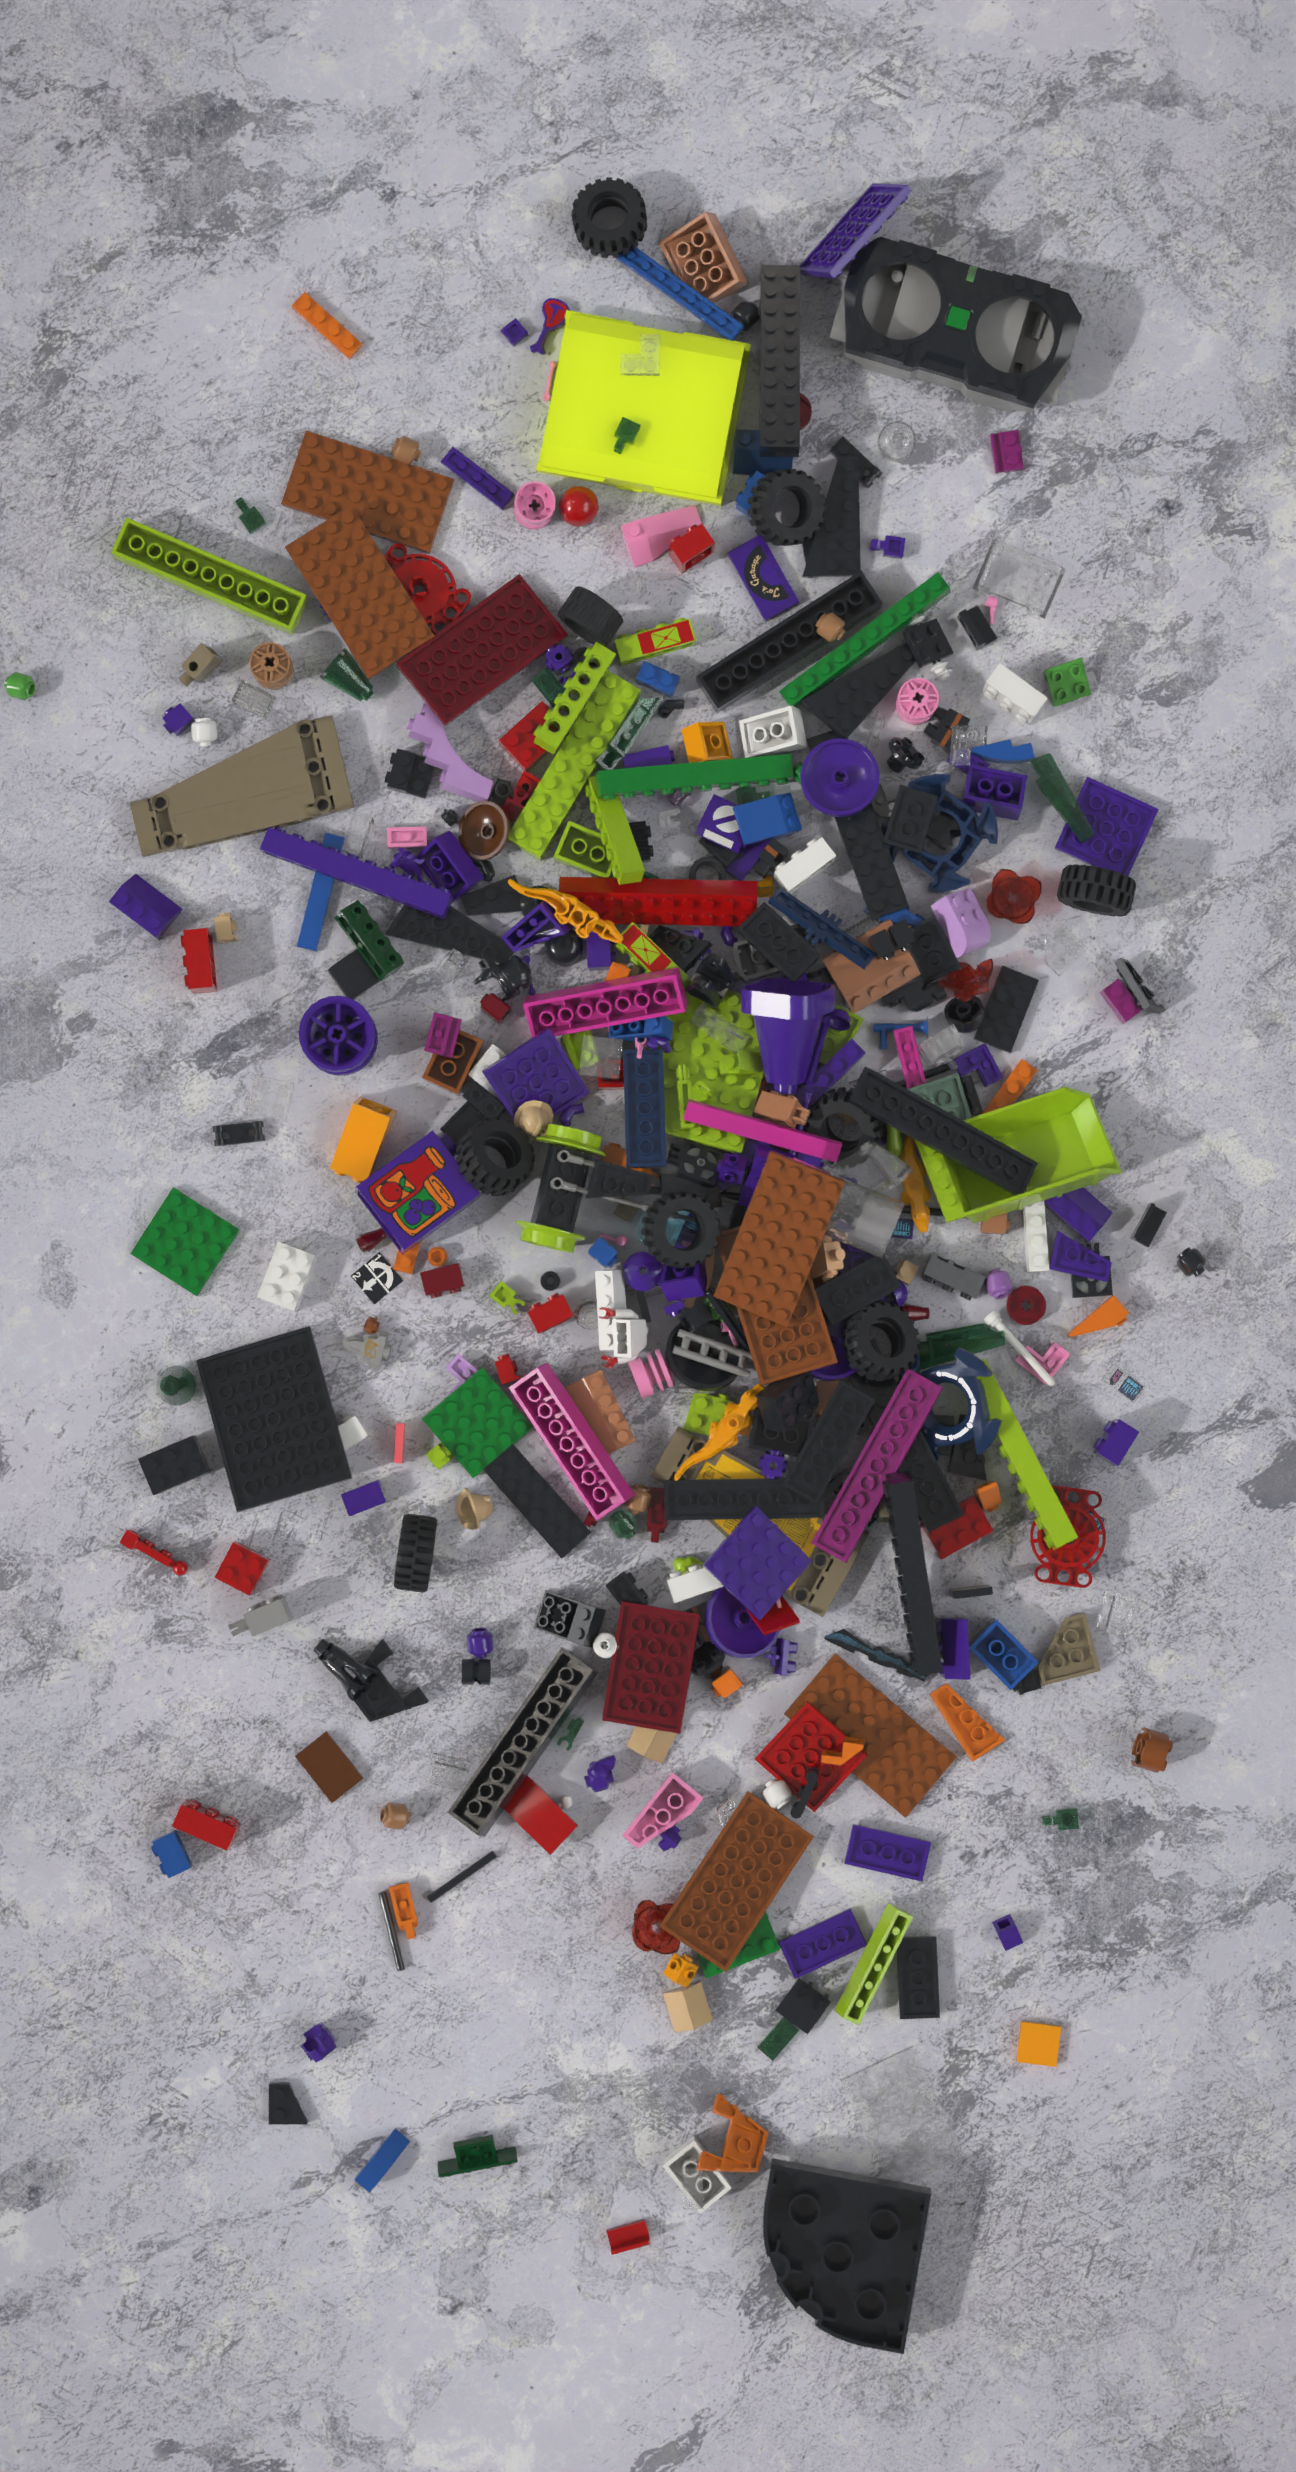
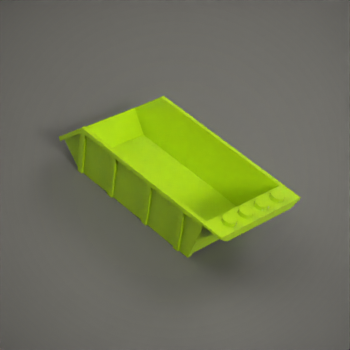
(1053, 1129)

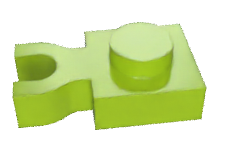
(505, 1296)

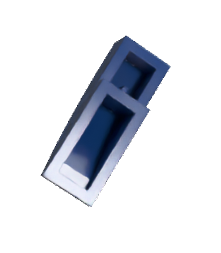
(1004, 752)
(382, 2160)

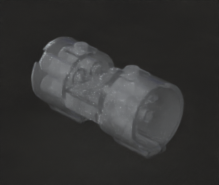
(863, 1217)

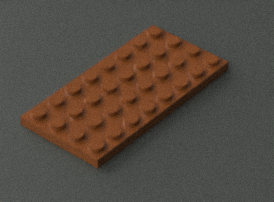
(388, 496)
(359, 592)
(779, 1238)
(779, 1349)
(901, 1754)
(736, 1881)

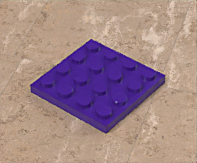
(1118, 827)
(536, 1072)
(757, 1563)

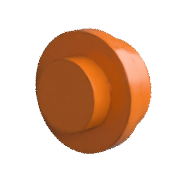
(437, 1256)

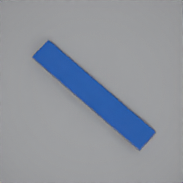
(318, 901)

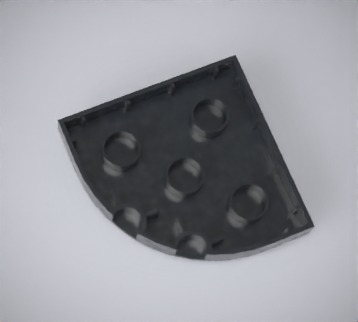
(846, 2249)

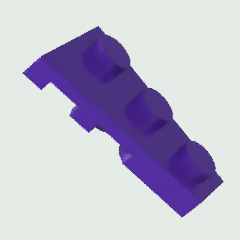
(1077, 1260)

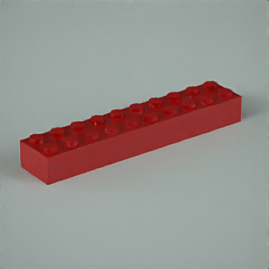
(665, 900)

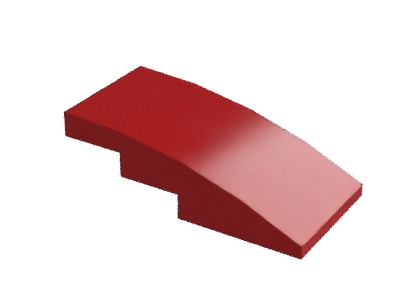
(540, 1815)

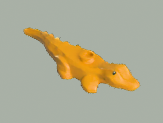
(572, 911)
(914, 1187)
(725, 1432)

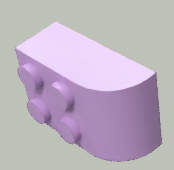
(963, 922)

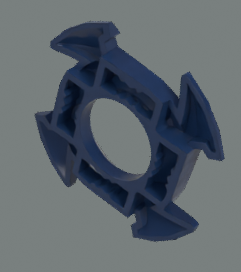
(972, 829)
(977, 1422)

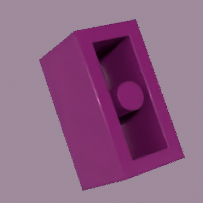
(1120, 1001)

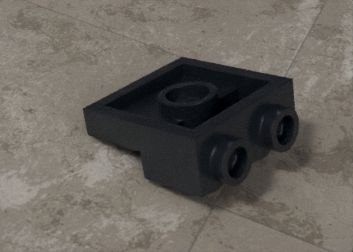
(409, 774)

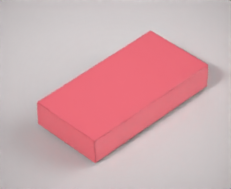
(399, 1443)

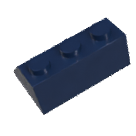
(747, 456)

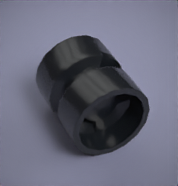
(476, 1671)

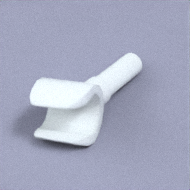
(567, 1802)

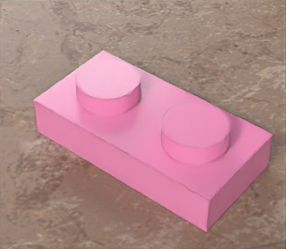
(407, 837)

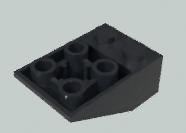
(569, 1619)

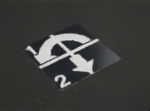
(376, 1278)

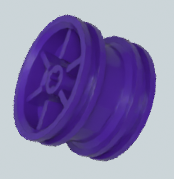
(361, 1050)

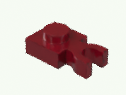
(513, 805)

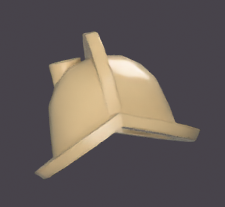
(533, 1118)
(473, 1508)

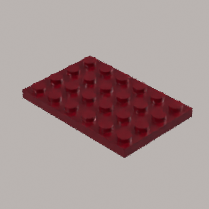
(651, 1667)

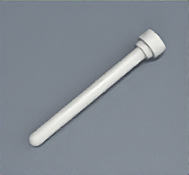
(995, 1321)

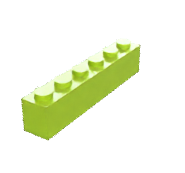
(615, 836)
(873, 1963)

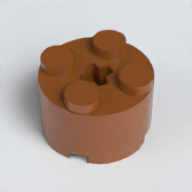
(1151, 1750)

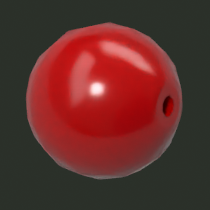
(578, 506)

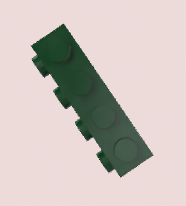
(369, 940)

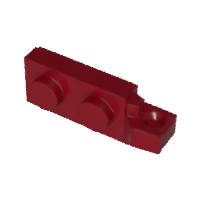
(656, 1514)

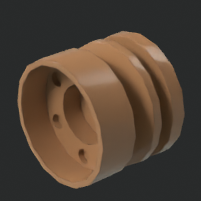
(267, 676)

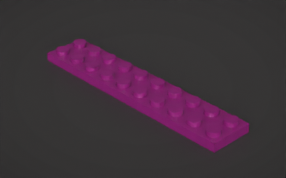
(880, 1456)

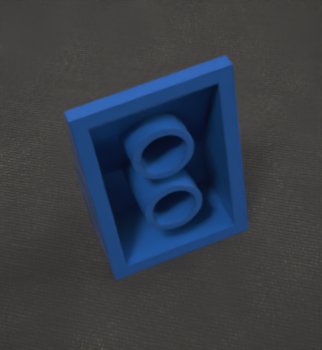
(767, 819)
(1002, 1653)

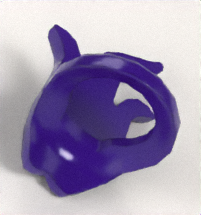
(407, 862)

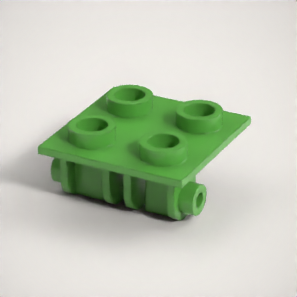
(1067, 681)

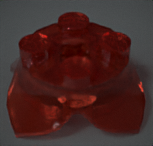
(1025, 888)
(968, 981)
(644, 1937)

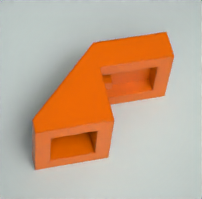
(850, 1747)

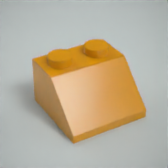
(706, 742)

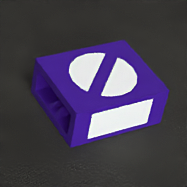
(720, 824)

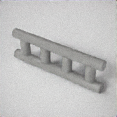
(702, 1355)

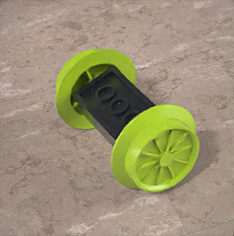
(558, 1208)

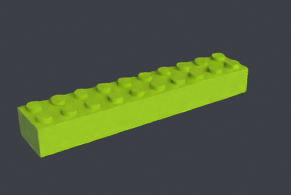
(209, 576)
(573, 766)
(1027, 1469)

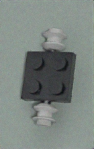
(929, 646)

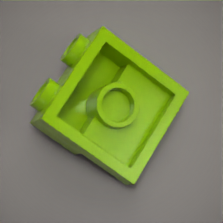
(705, 1410)

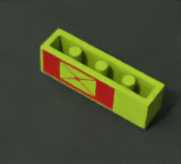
(655, 642)
(645, 952)

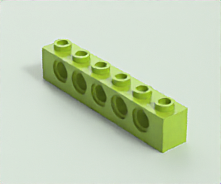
(551, 740)

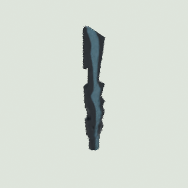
(877, 1655)

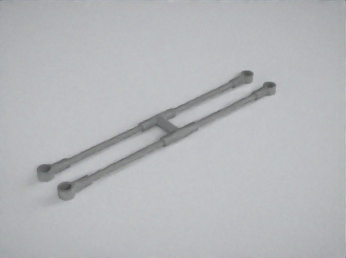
(656, 1181)

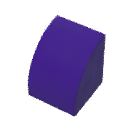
(1007, 1932)

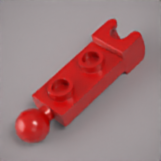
(133, 1540)

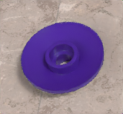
(634, 1278)

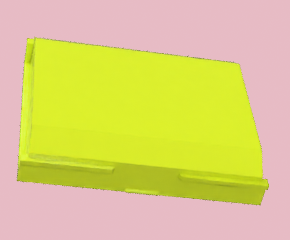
(683, 414)

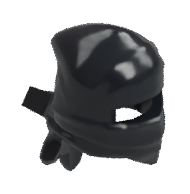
(510, 975)

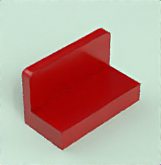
(628, 2236)

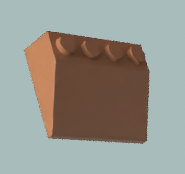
(704, 258)
(862, 987)
(601, 1411)

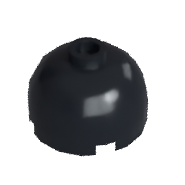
(564, 949)
(964, 1015)

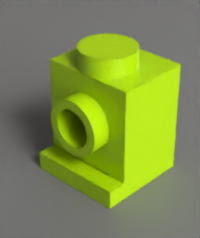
(439, 1455)

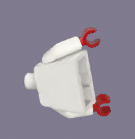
(628, 1335)

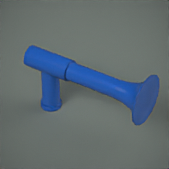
(883, 1028)

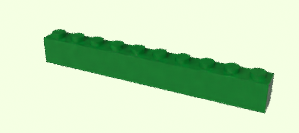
(866, 640)
(693, 776)

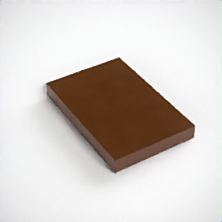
(329, 1767)

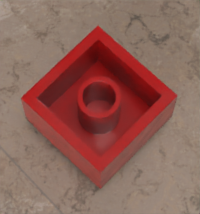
(691, 547)
(550, 1313)
(242, 1568)

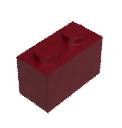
(442, 1280)

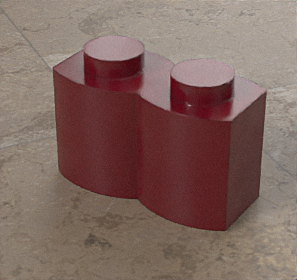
(495, 1007)

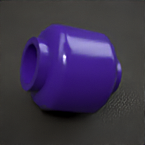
(480, 1642)

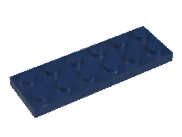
(644, 1109)

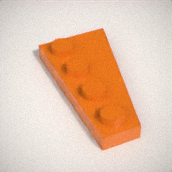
(968, 1727)

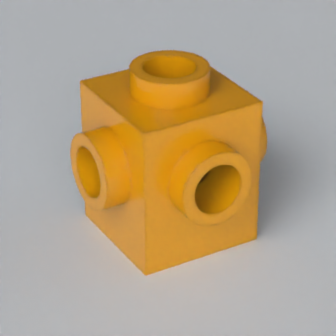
(681, 1969)

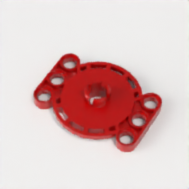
(437, 598)
(1072, 1556)

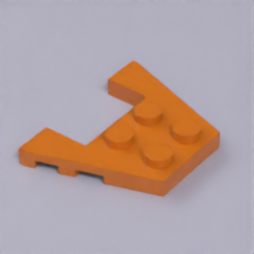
(742, 2145)

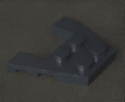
(381, 1697)

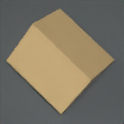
(651, 1743)
(688, 2007)

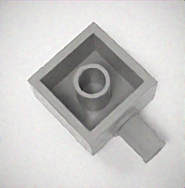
(262, 1618)

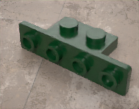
(476, 2155)

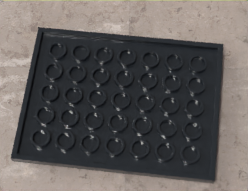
(274, 1419)

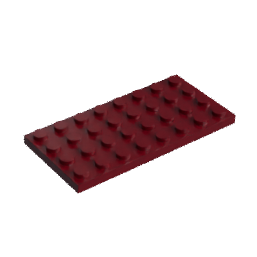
(481, 650)

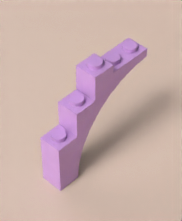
(456, 775)

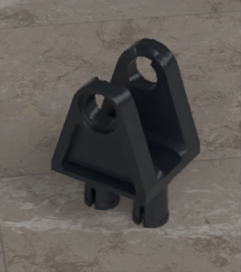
(711, 980)

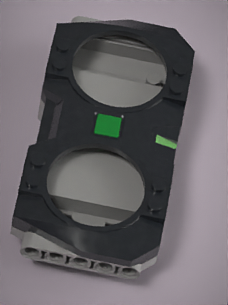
(956, 325)

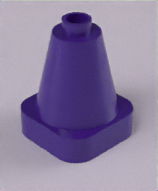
(787, 1025)

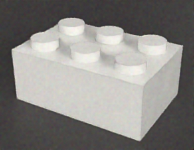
(1014, 694)
(804, 865)
(287, 1276)
(687, 2155)

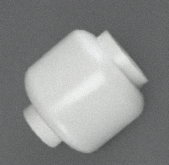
(204, 731)
(600, 1640)
(777, 1794)

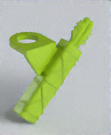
(687, 1091)

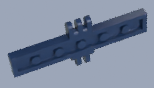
(822, 928)

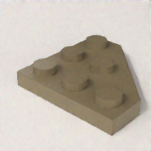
(1069, 1652)

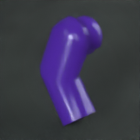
(663, 1043)

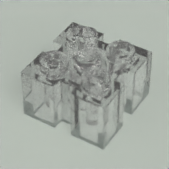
(942, 1048)

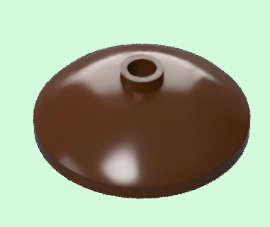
(476, 828)

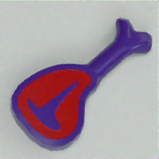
(554, 314)

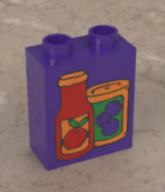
(417, 1191)

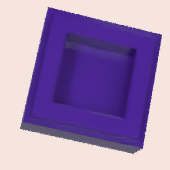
(514, 332)

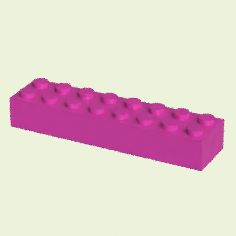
(607, 1003)
(571, 1441)

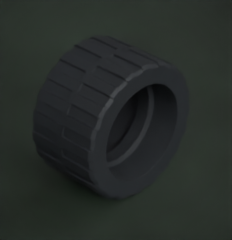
(590, 616)

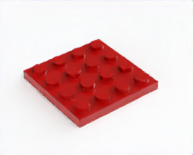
(800, 1747)

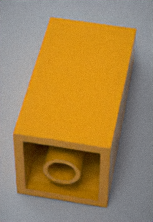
(362, 1139)

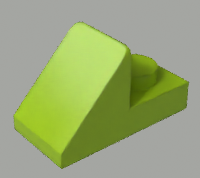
(739, 1064)

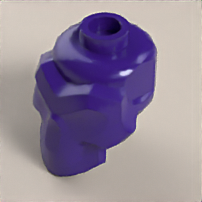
(600, 1774)

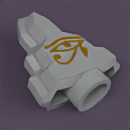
(370, 1348)

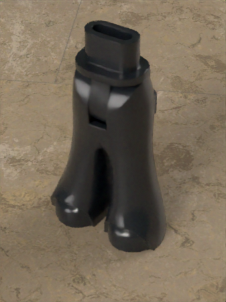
(337, 1660)

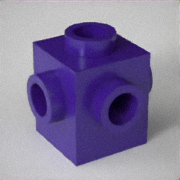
(562, 665)
(732, 1168)
(773, 1456)

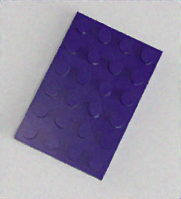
(854, 230)

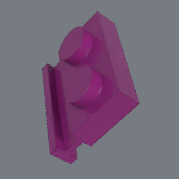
(1006, 451)
(443, 1035)

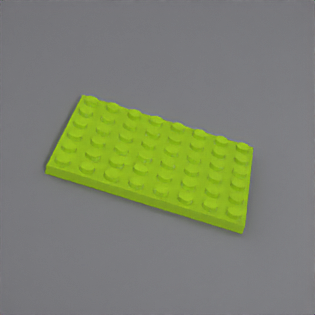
(701, 1056)

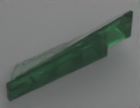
(627, 732)
(1060, 796)
(942, 1345)

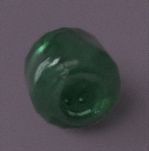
(623, 1524)

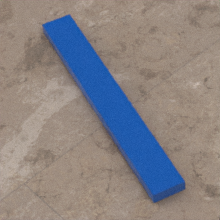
(681, 293)

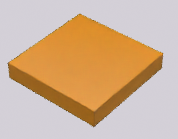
(1038, 2043)

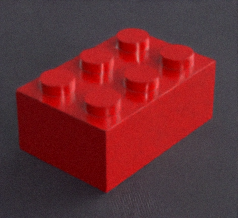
(520, 739)
(199, 961)
(961, 1531)
(206, 1824)

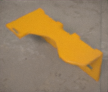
(766, 882)

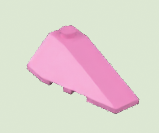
(652, 535)
(667, 1807)

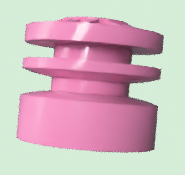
(544, 500)
(912, 711)
(651, 1373)

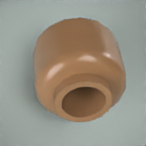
(406, 450)
(830, 627)
(640, 1501)
(395, 1815)

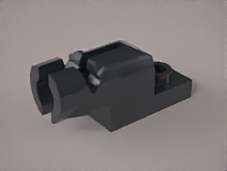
(915, 996)

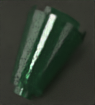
(348, 677)
(183, 1387)

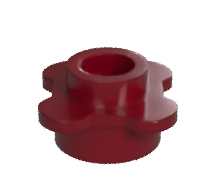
(590, 1520)

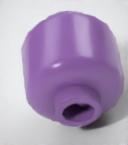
(998, 1284)

